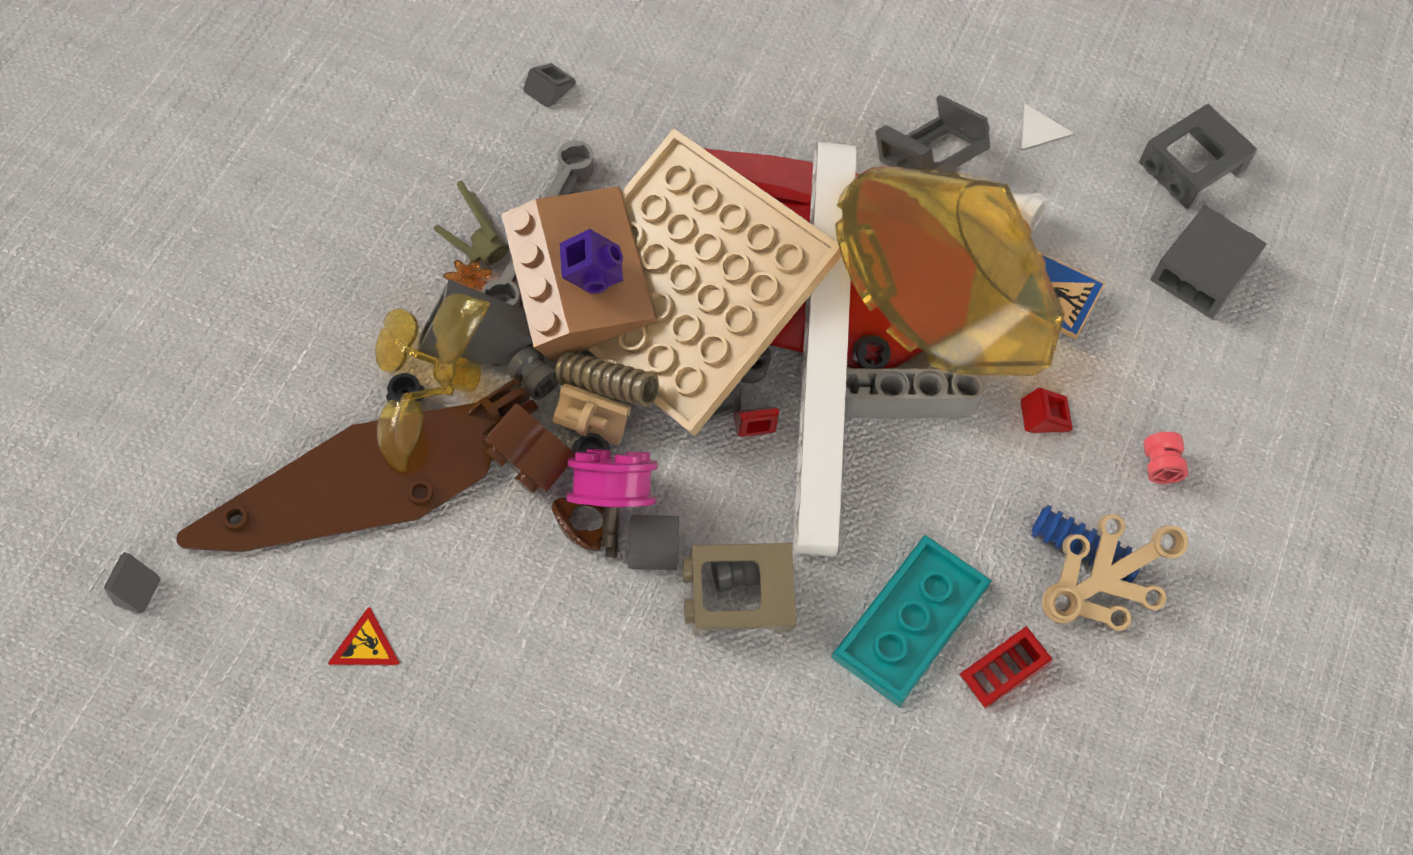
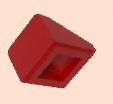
(1046, 412)
(756, 421)

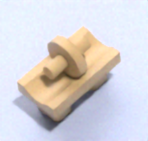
(591, 414)

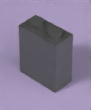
(1208, 261)

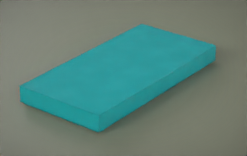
(911, 620)

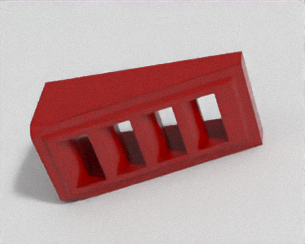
(1031, 646)

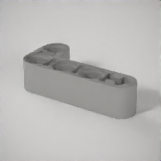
(908, 397)

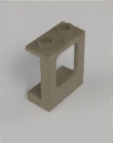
(776, 588)

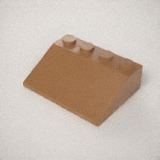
(557, 311)

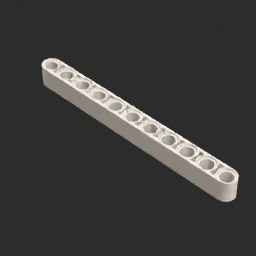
(824, 369)

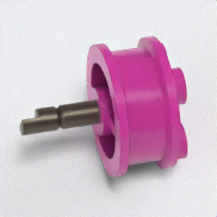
(611, 485)

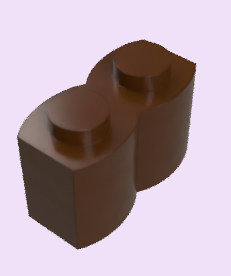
(528, 449)

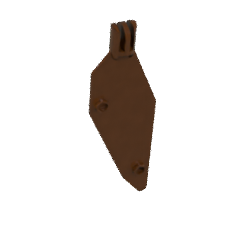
(353, 488)

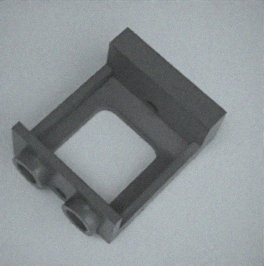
(953, 119)
(1215, 135)

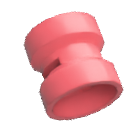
(1165, 457)

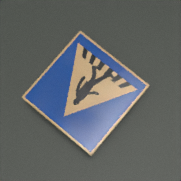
(1075, 292)

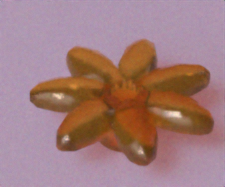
(469, 274)

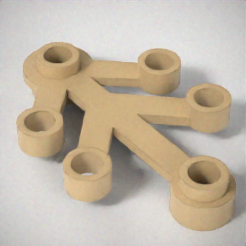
(1106, 576)

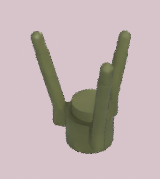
(485, 241)

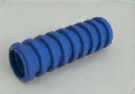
(1055, 528)

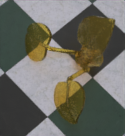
(454, 328)

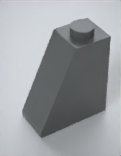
(498, 337)

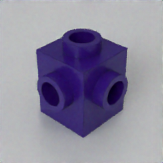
(591, 261)

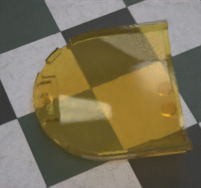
(950, 269)

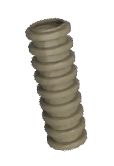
(607, 378)

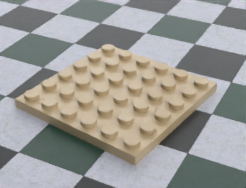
(721, 275)

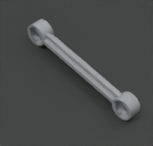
(561, 185)

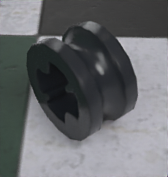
(859, 351)

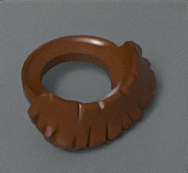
(583, 538)

